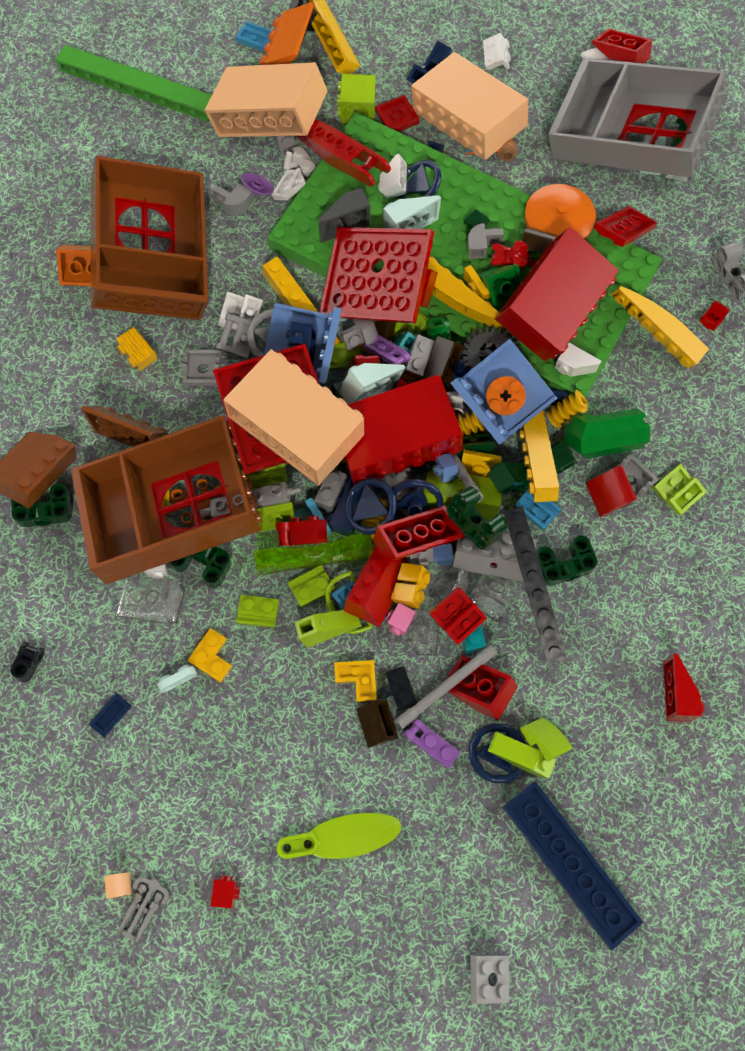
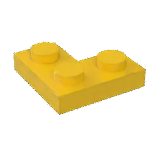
(205, 656)
(360, 673)

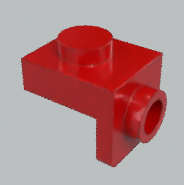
(714, 316)

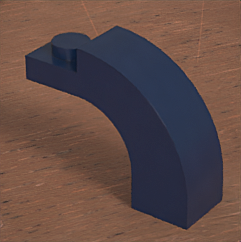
(436, 56)

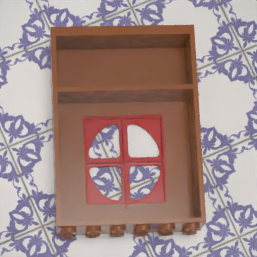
(144, 279)
(125, 492)

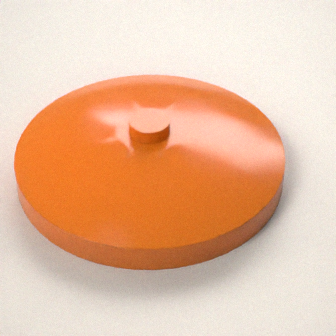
(558, 207)

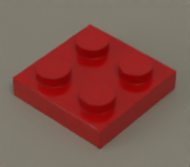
(397, 114)

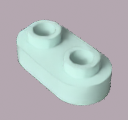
(171, 681)

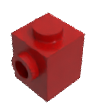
(224, 892)

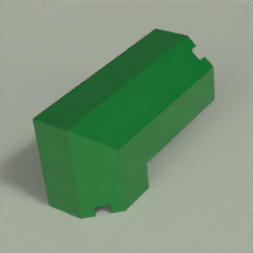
(607, 433)

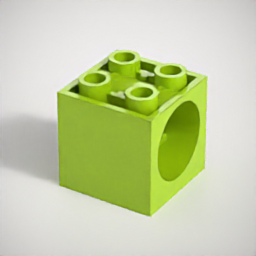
(356, 96)

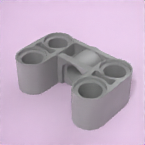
(727, 265)

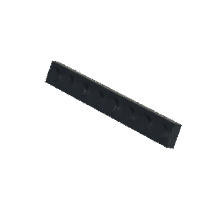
(535, 585)

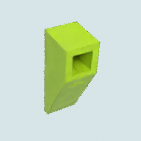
(325, 626)

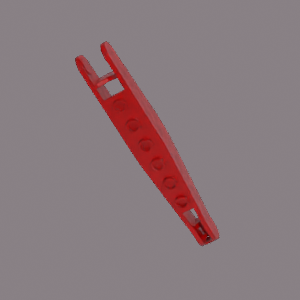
(340, 150)

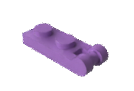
(388, 351)
(432, 744)

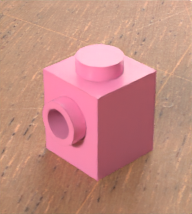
(400, 619)

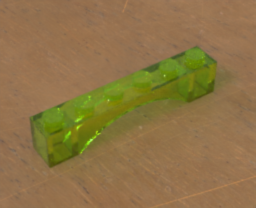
(288, 559)

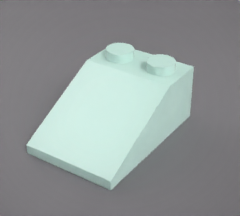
(412, 212)
(369, 380)

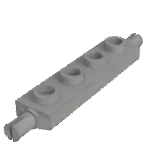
(265, 496)

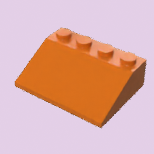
(287, 35)

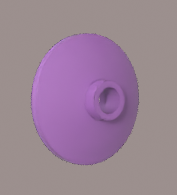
(257, 184)

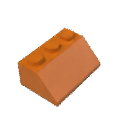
(74, 265)

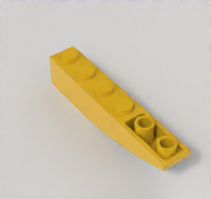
(286, 286)
(461, 298)
(663, 326)

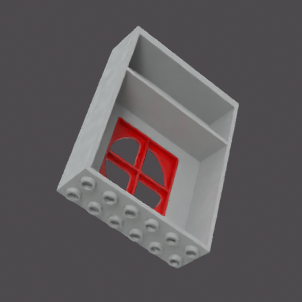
(615, 94)

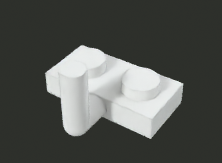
(298, 158)

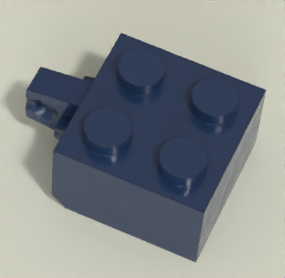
(302, 334)

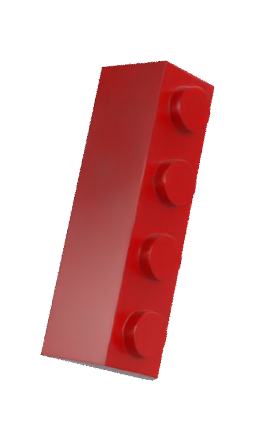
(416, 533)
(373, 590)

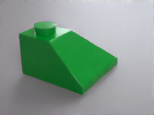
(501, 284)

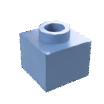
(446, 468)
(443, 555)

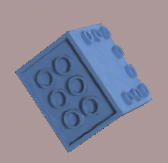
(326, 334)
(504, 361)

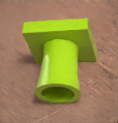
(275, 513)

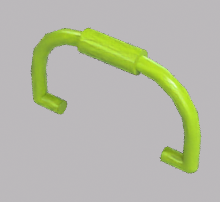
(330, 605)

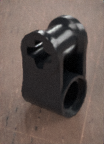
(29, 658)

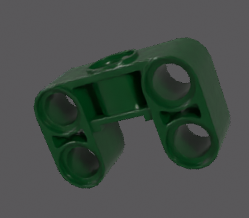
(45, 512)
(471, 522)
(209, 558)
(571, 568)

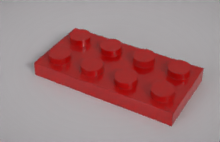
(625, 226)

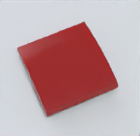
(611, 491)
(457, 615)

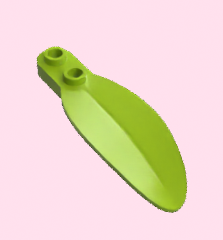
(343, 837)

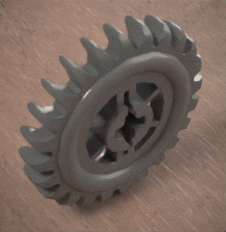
(489, 339)

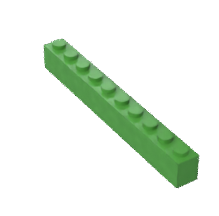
(133, 82)

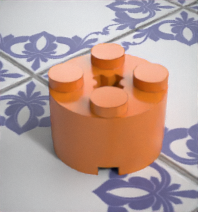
(497, 402)

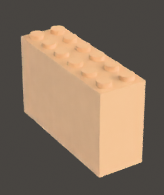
(266, 100)
(470, 105)
(295, 416)

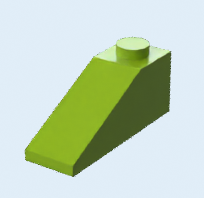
(521, 755)

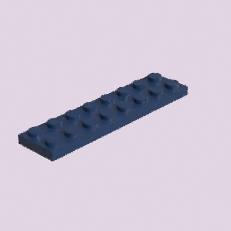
(573, 866)

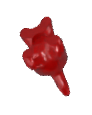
(512, 255)

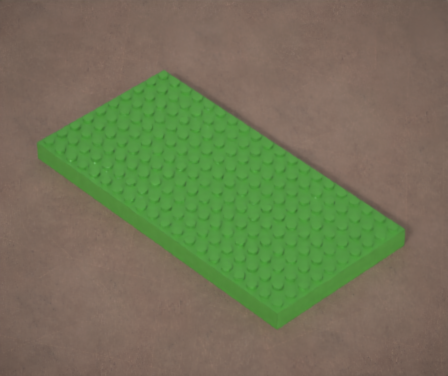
(461, 193)

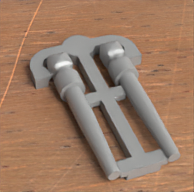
(153, 885)

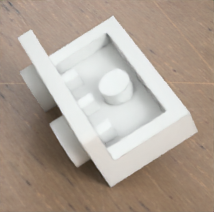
(496, 52)

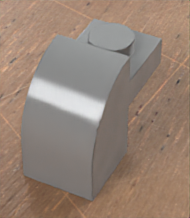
(234, 202)
(480, 238)
(362, 332)

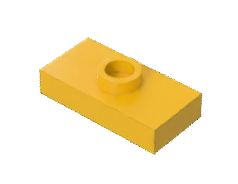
(475, 283)

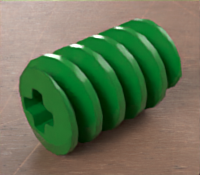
(438, 327)

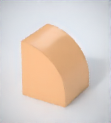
(118, 885)

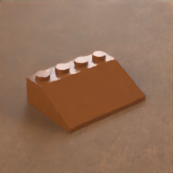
(120, 427)
(34, 466)

